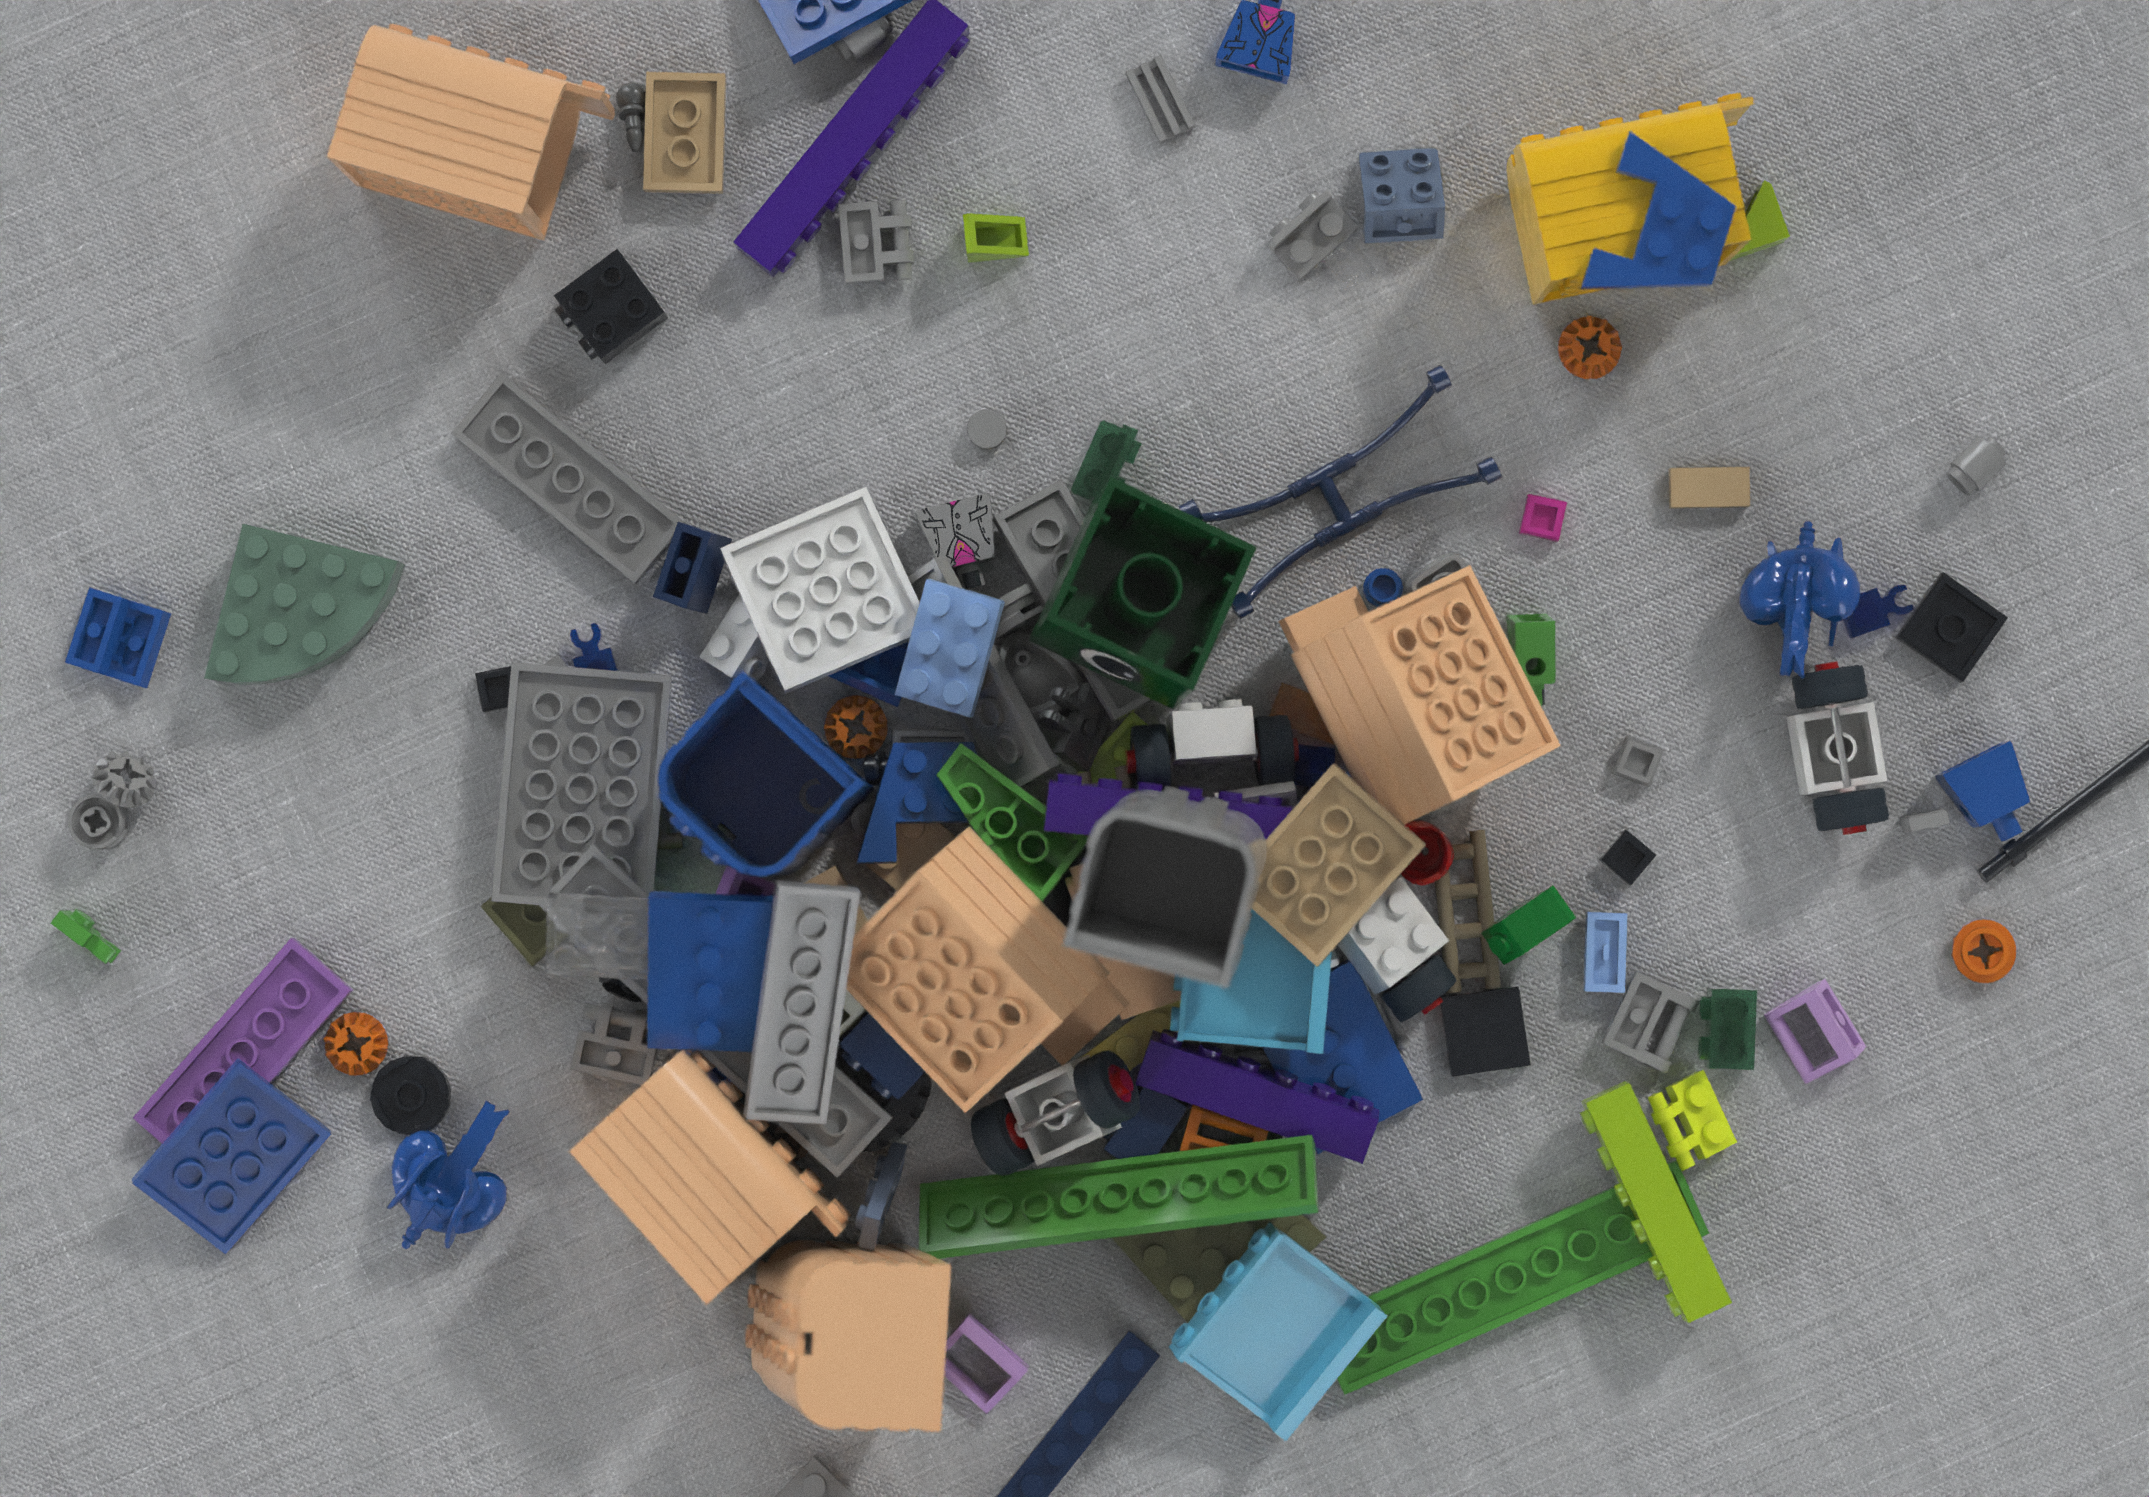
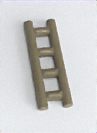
(1481, 891)

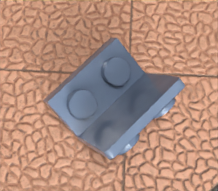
(1402, 195)

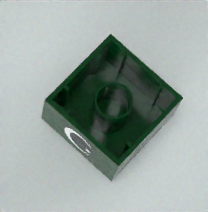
(1143, 593)

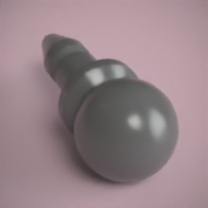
(631, 103)

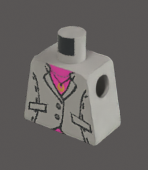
(963, 534)

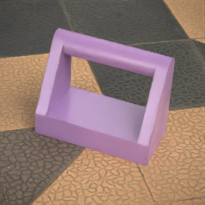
(1833, 1023)
(996, 1351)

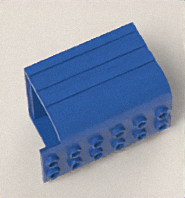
(747, 772)

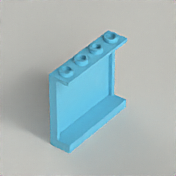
(1270, 1003)
(1277, 1330)

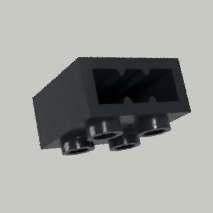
(609, 307)

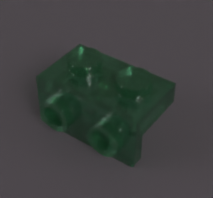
(1106, 458)
(1729, 1029)

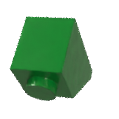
(1528, 925)

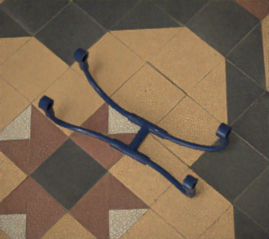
(1323, 478)

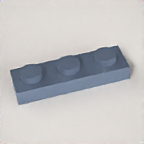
(880, 1195)

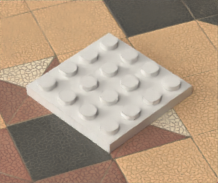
(824, 589)

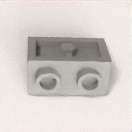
(1311, 234)

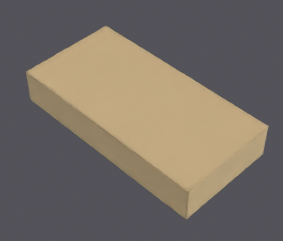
(1709, 487)

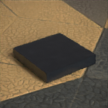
(1951, 627)
(1484, 1031)

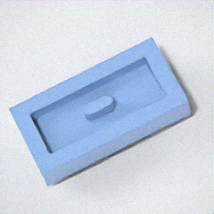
(1605, 952)

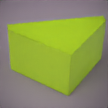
(1764, 221)
(994, 237)

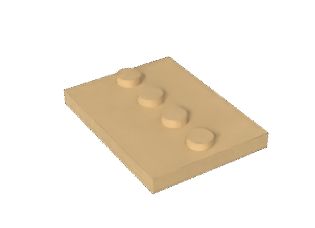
(1330, 864)

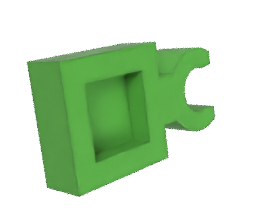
(80, 929)

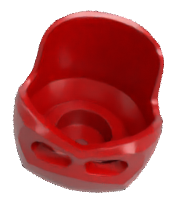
(1433, 866)

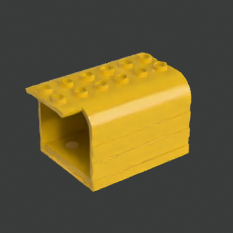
(1575, 201)

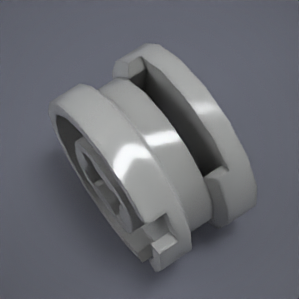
(1018, 610)
(98, 822)

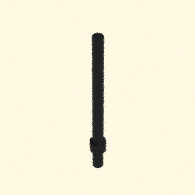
(2015, 850)

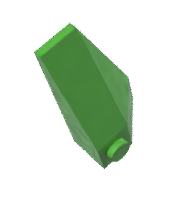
(1010, 821)

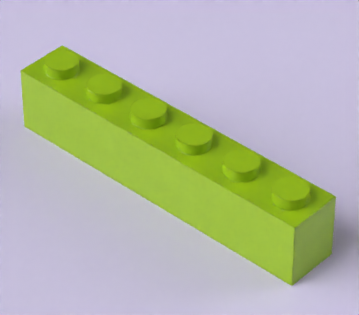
(1655, 1202)

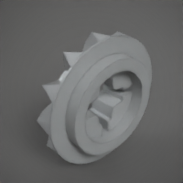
(111, 786)

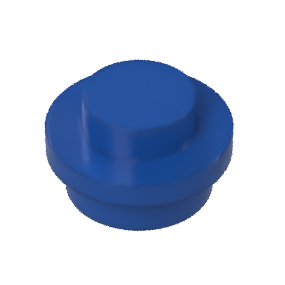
(1382, 587)

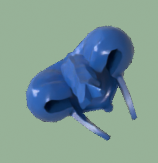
(1795, 583)
(442, 1189)

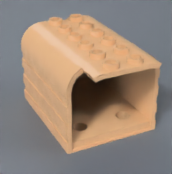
(460, 129)
(1419, 692)
(976, 973)
(701, 1174)
(873, 1328)

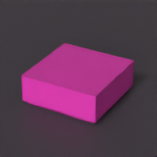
(1542, 517)

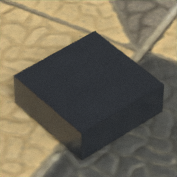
(494, 688)
(1627, 857)

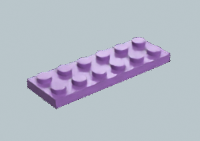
(260, 1028)

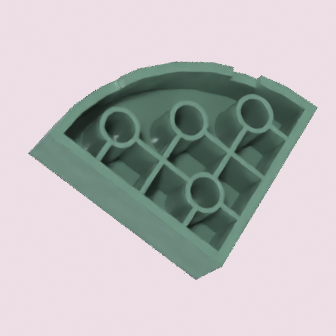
(295, 606)

